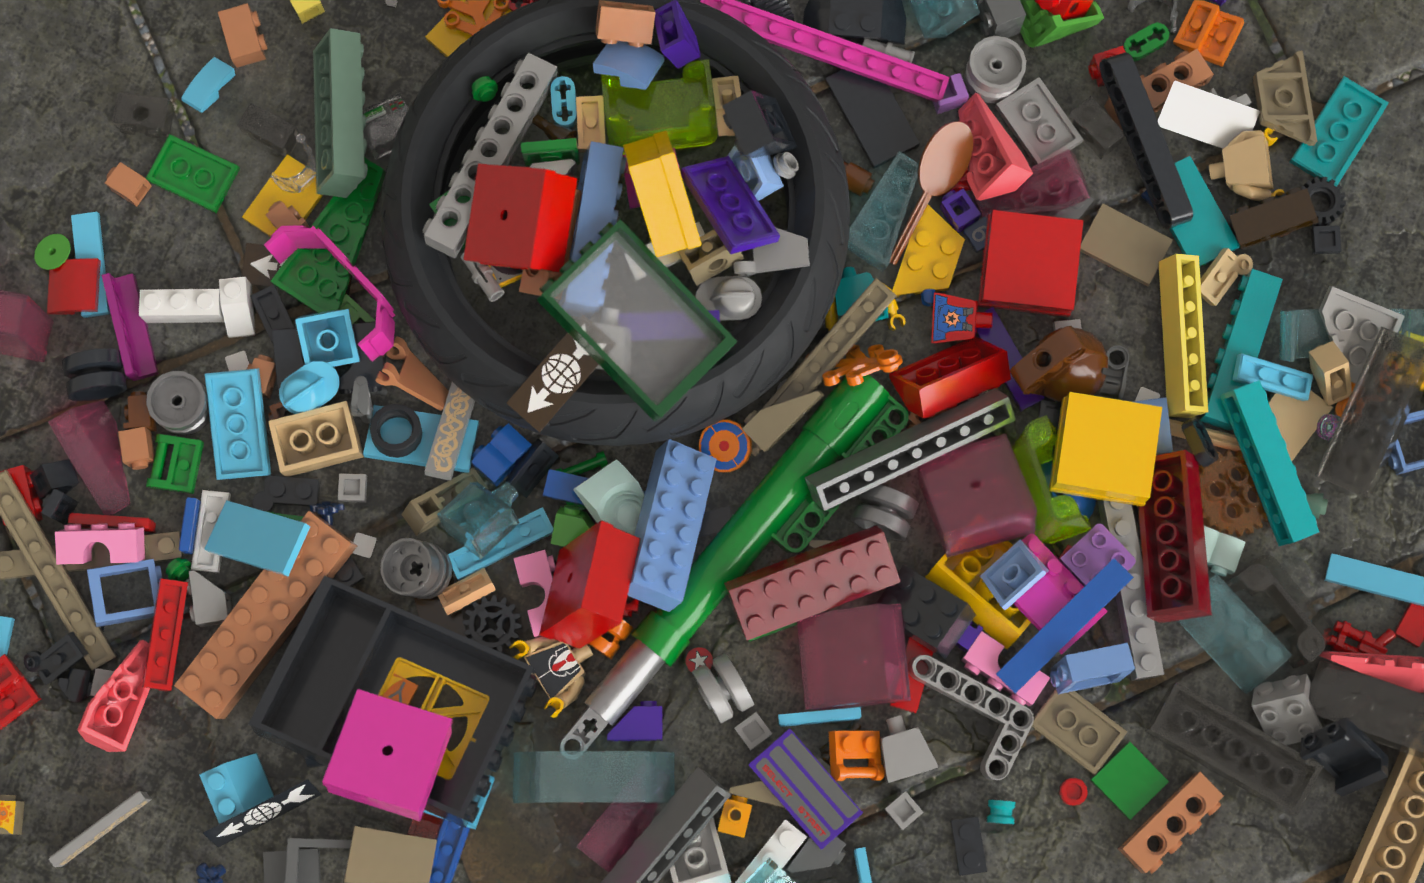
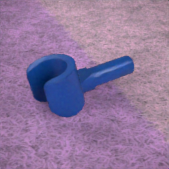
(927, 297)

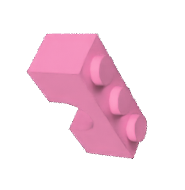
(76, 544)
(536, 570)
(983, 659)

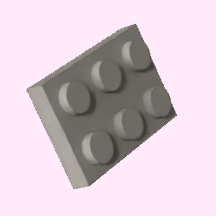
(1038, 122)

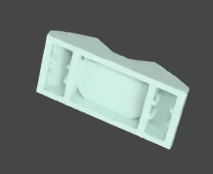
(613, 497)

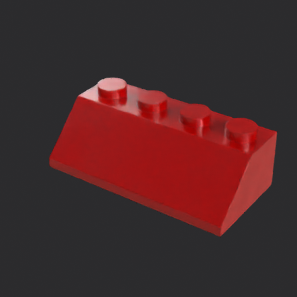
(951, 376)

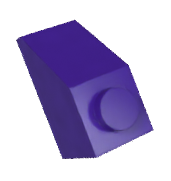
(676, 34)
(640, 724)

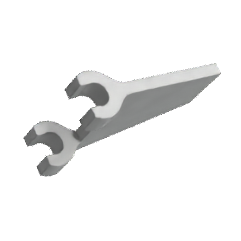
(787, 253)

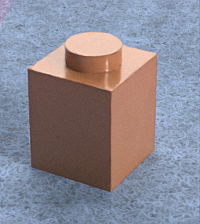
(127, 184)
(137, 447)

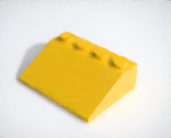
(962, 578)

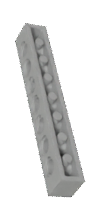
(531, 70)

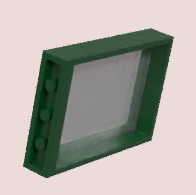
(636, 319)

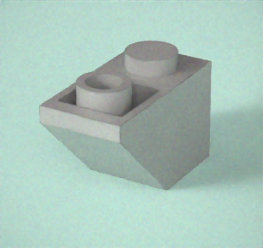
(210, 602)

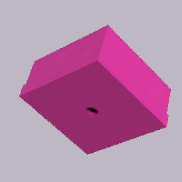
(388, 755)

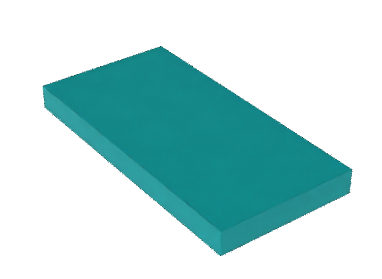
(1340, 131)
(1208, 229)

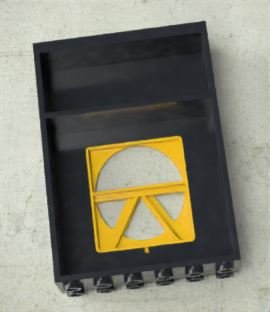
(359, 644)

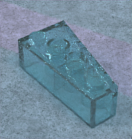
(881, 216)

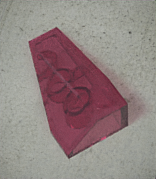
(93, 447)

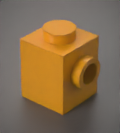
(735, 816)

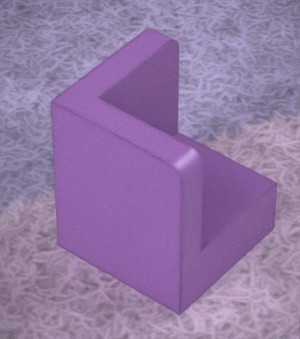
(954, 96)

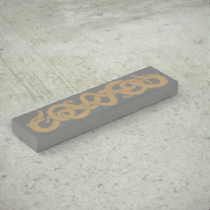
(449, 434)
(99, 829)

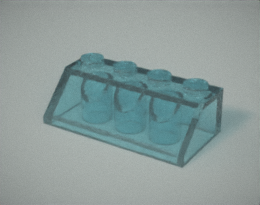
(1236, 638)

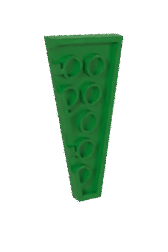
(315, 274)

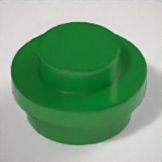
(484, 89)
(178, 569)

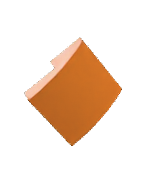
(1209, 32)

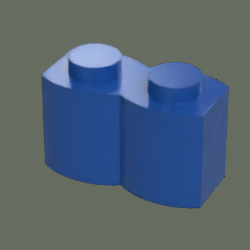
(501, 454)

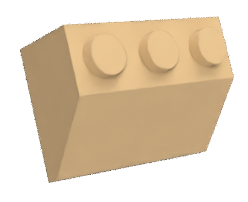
(315, 439)

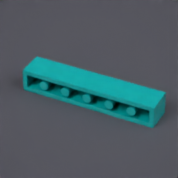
(1242, 336)
(1269, 463)

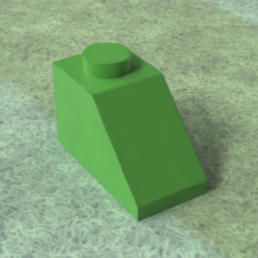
(570, 524)

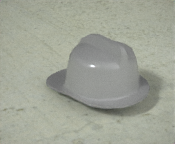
(731, 295)

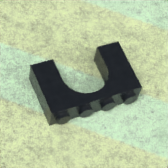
(290, 358)

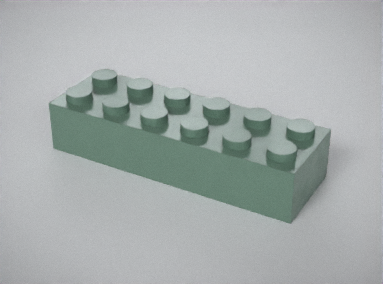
(339, 113)

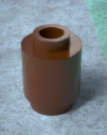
(858, 179)

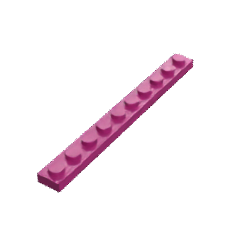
(836, 50)

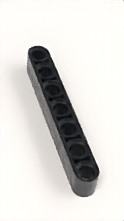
(1146, 140)

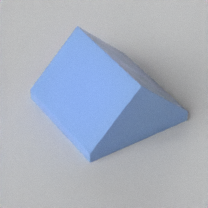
(757, 173)
(1013, 574)

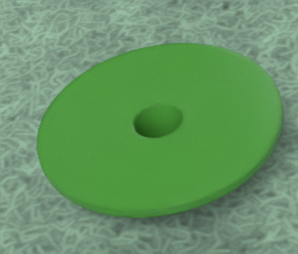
(52, 251)

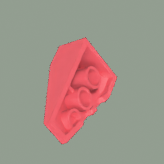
(996, 161)
(1395, 669)
(118, 704)

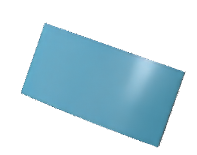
(205, 86)

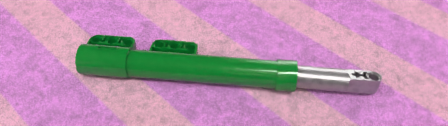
(769, 513)

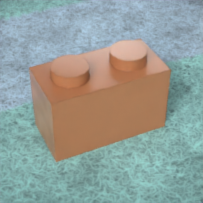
(625, 23)
(242, 35)

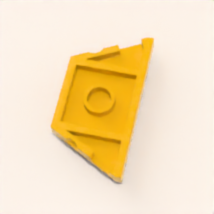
(929, 256)

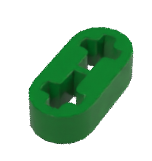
(1148, 46)

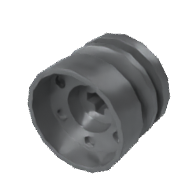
(404, 570)

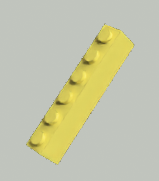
(1183, 336)

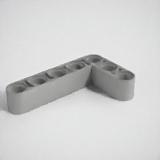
(981, 705)

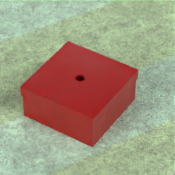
(520, 217)
(1030, 263)
(590, 585)

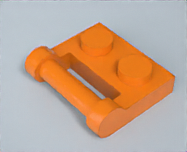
(855, 746)

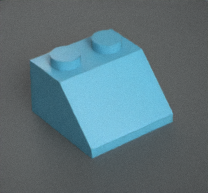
(328, 337)
(236, 786)

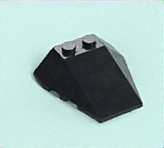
(858, 19)

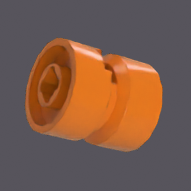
(610, 647)

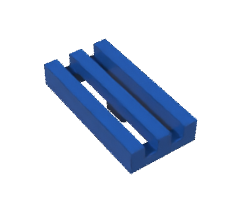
(189, 525)

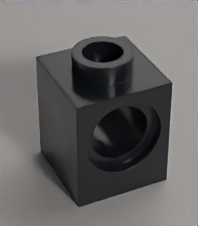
(54, 475)

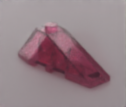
(1051, 187)
(616, 831)

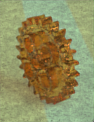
(1215, 507)

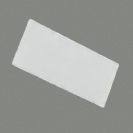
(1205, 115)

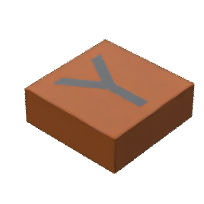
(401, 691)

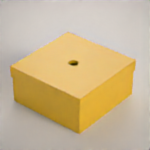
(662, 194)
(1105, 449)

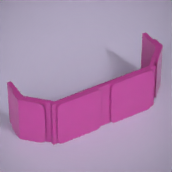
(290, 238)

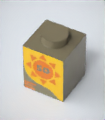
(11, 815)

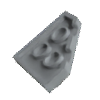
(1355, 325)

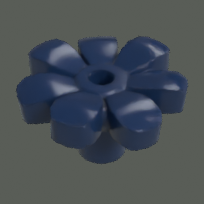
(327, 510)
(211, 874)

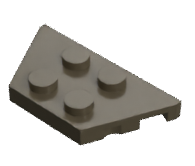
(1285, 99)

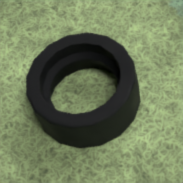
(393, 411)

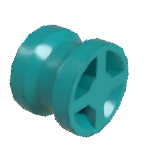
(1001, 812)

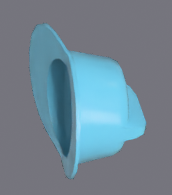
(309, 387)

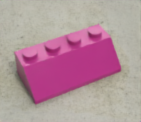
(1051, 591)

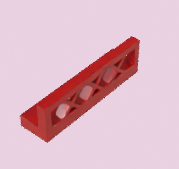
(165, 634)

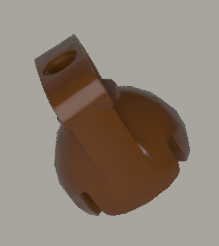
(1062, 364)

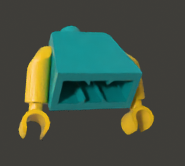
(849, 290)

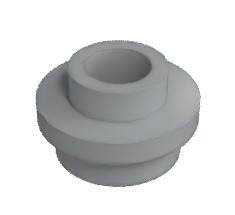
(785, 165)

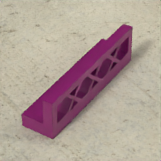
(129, 327)

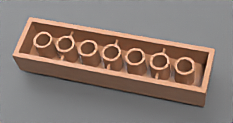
(262, 621)

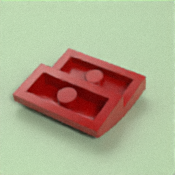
(74, 287)
(15, 692)

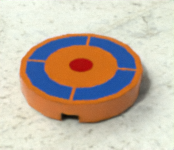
(727, 444)

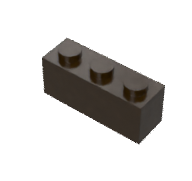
(1273, 217)

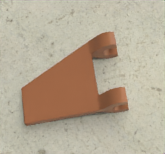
(413, 376)

